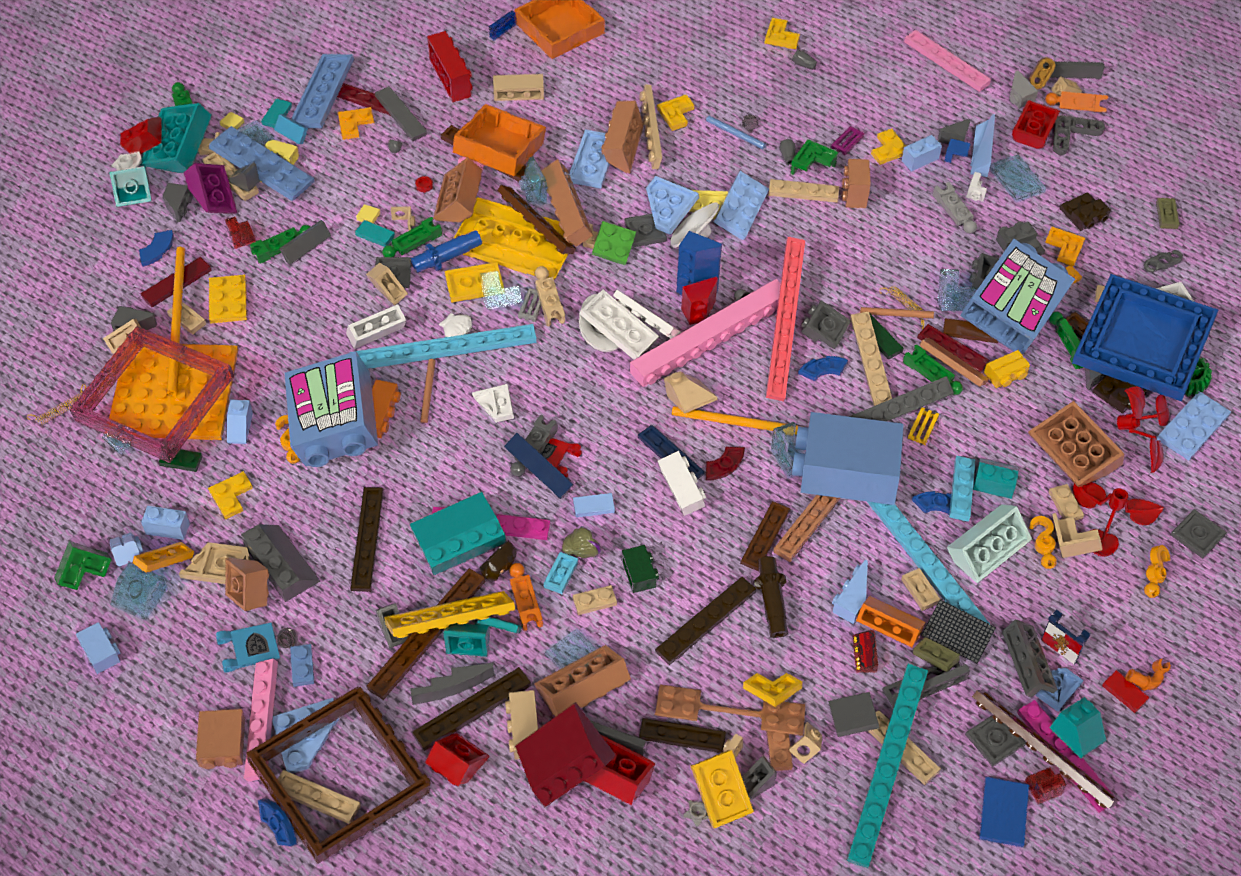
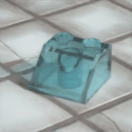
(138, 591)

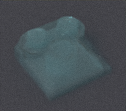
(534, 183)

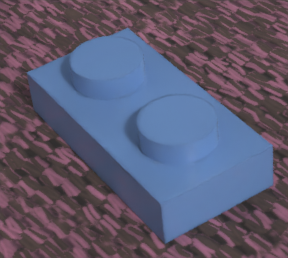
(302, 665)

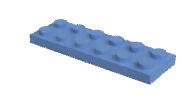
(322, 90)
(271, 168)

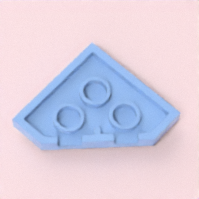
(669, 203)
(301, 755)

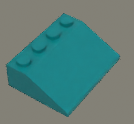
(181, 137)
(458, 533)

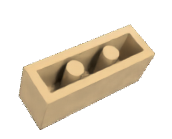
(518, 87)
(523, 717)

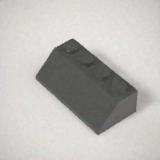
(285, 565)

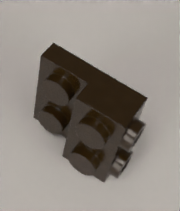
(1085, 211)
(1114, 393)

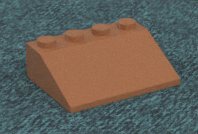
(1077, 445)

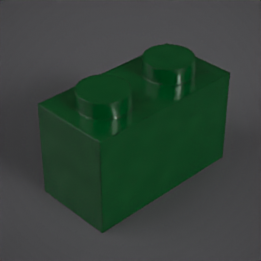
(639, 568)

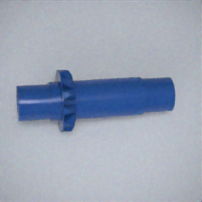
(446, 251)

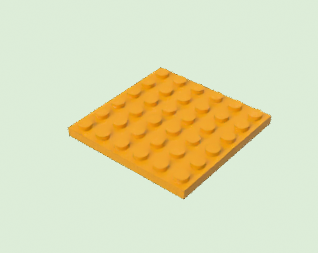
(143, 398)

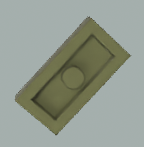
(1167, 213)
(936, 654)

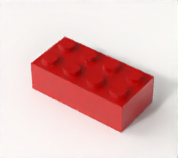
(449, 66)
(624, 775)

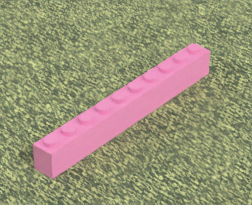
(706, 334)

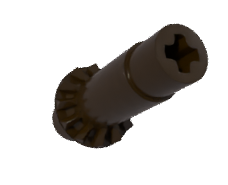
(771, 585)

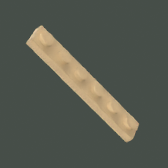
(651, 129)
(871, 358)

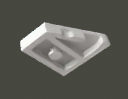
(496, 402)

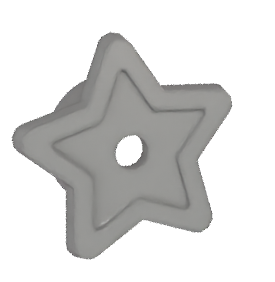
(691, 813)

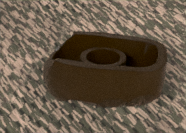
(499, 562)

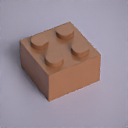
(856, 183)

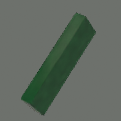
(886, 343)

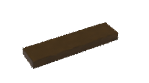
(682, 735)

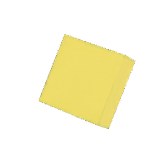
(232, 120)
(368, 213)

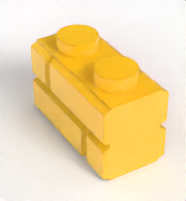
(1007, 369)

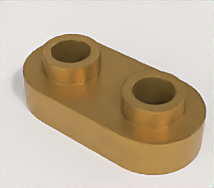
(1043, 73)

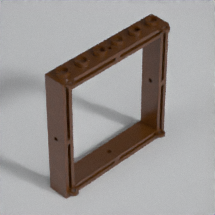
(395, 748)

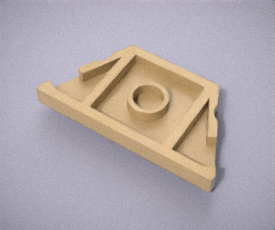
(210, 562)

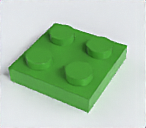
(613, 243)

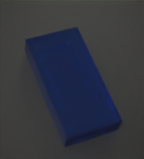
(502, 25)

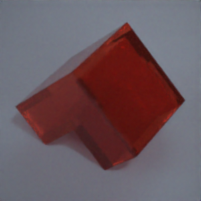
(239, 233)
(1045, 785)

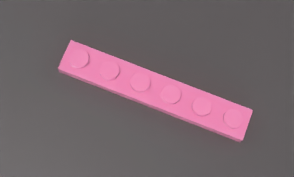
(947, 60)
(261, 709)

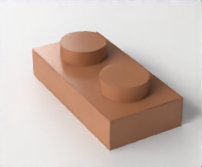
(779, 752)

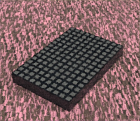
(958, 631)

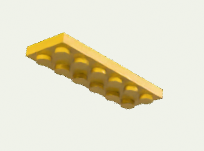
(445, 614)

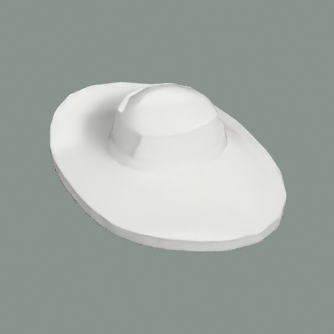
(696, 222)
(593, 335)

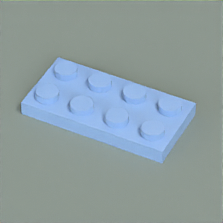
(589, 163)
(741, 205)
(1193, 425)

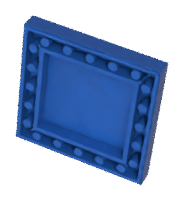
(1145, 337)

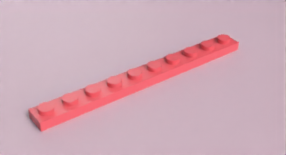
(785, 319)

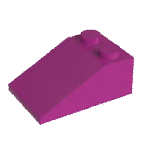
(211, 188)

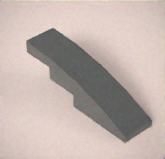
(461, 680)

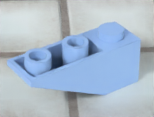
(850, 601)

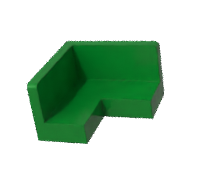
(813, 152)
(78, 560)

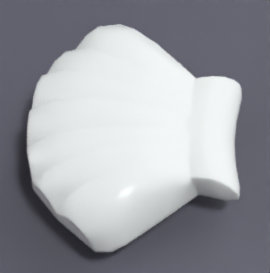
(127, 161)
(456, 325)

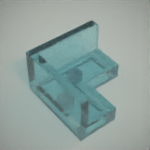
(949, 294)
(494, 295)
(783, 447)

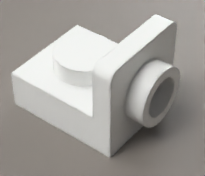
(975, 190)

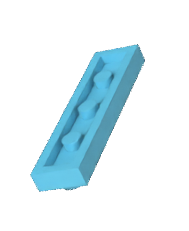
(962, 488)

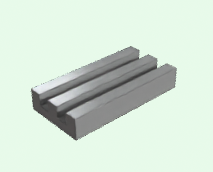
(521, 314)

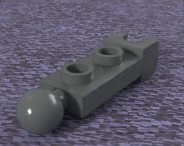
(538, 438)

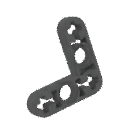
(1070, 126)

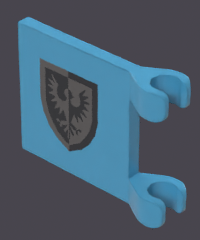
(250, 646)

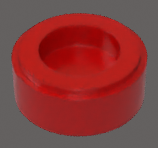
(424, 184)

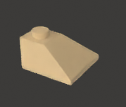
(687, 392)

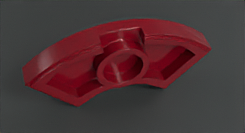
(725, 464)

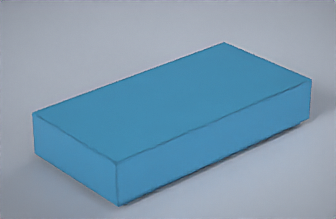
(290, 129)

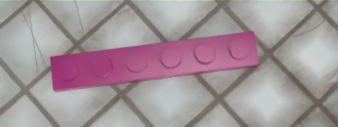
(520, 526)
(1040, 722)

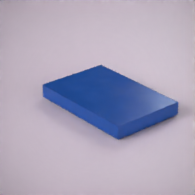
(1004, 812)

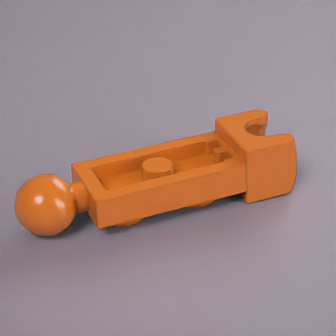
(1077, 101)
(524, 596)

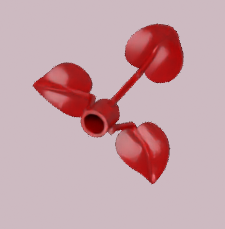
(1132, 421)
(1140, 510)

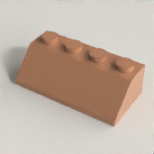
(623, 135)
(458, 192)
(586, 683)

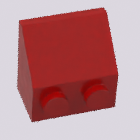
(142, 136)
(698, 300)
(456, 759)

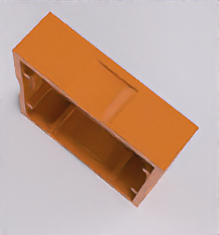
(559, 24)
(499, 139)

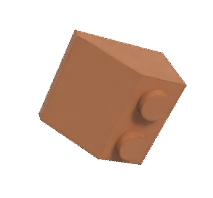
(246, 583)

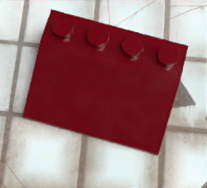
(562, 754)

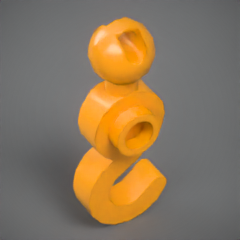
(285, 440)
(1045, 542)
(1156, 572)

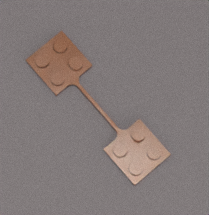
(685, 704)

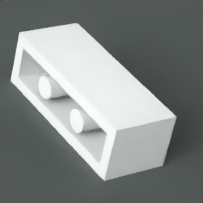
(375, 326)
(682, 483)

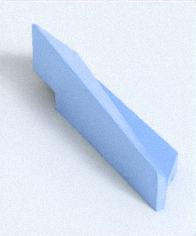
(983, 147)

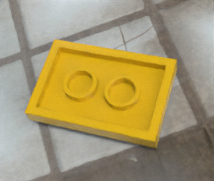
(466, 281)
(227, 299)
(722, 789)

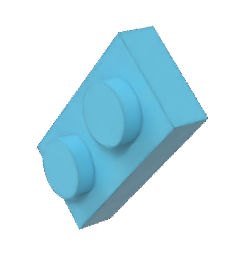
(560, 573)

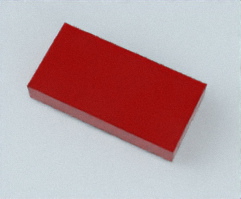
(1125, 691)

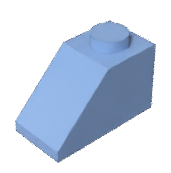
(238, 421)

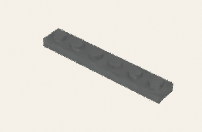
(908, 402)

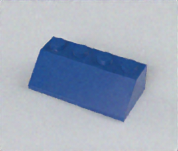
(697, 260)

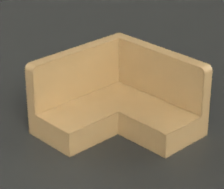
(1075, 543)

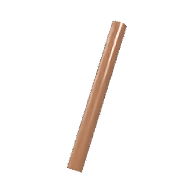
(898, 312)
(428, 391)

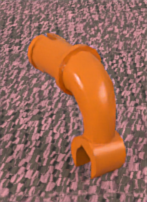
(1148, 682)

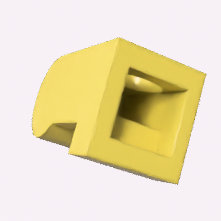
(284, 150)

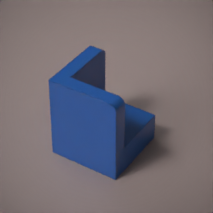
(958, 148)

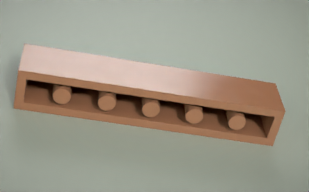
(566, 203)

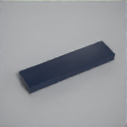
(664, 447)
(538, 465)

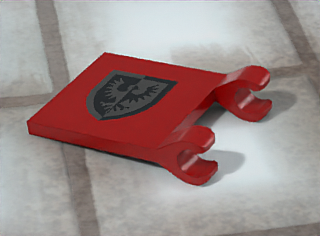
(556, 450)

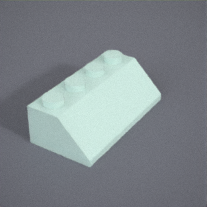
(990, 542)

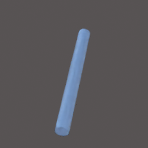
(735, 132)

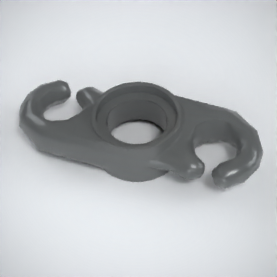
(1167, 256)

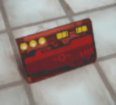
(865, 652)

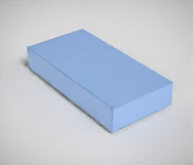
(593, 505)

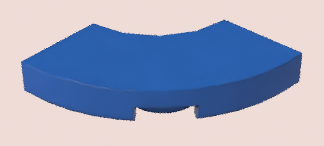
(158, 247)
(818, 367)
(933, 501)
(277, 821)

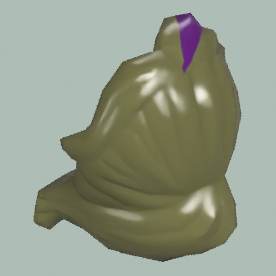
(581, 544)

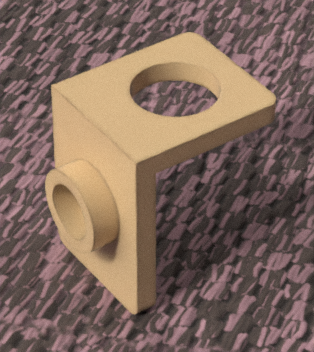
(408, 215)
(812, 739)

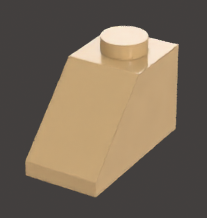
(387, 283)

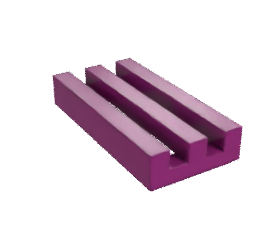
(835, 145)

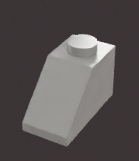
(1022, 91)

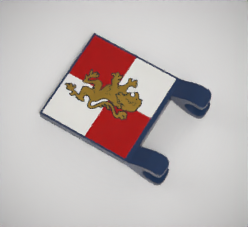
(1063, 640)

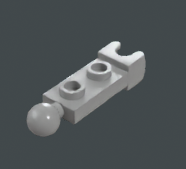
(955, 207)

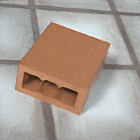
(220, 738)

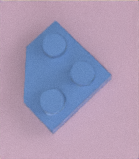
(1067, 685)

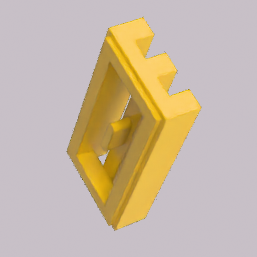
(928, 415)

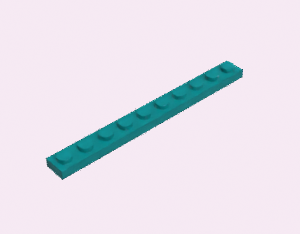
(887, 766)

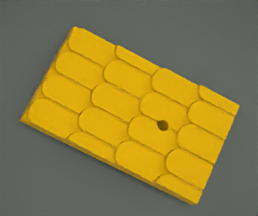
(511, 239)

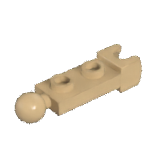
(548, 296)

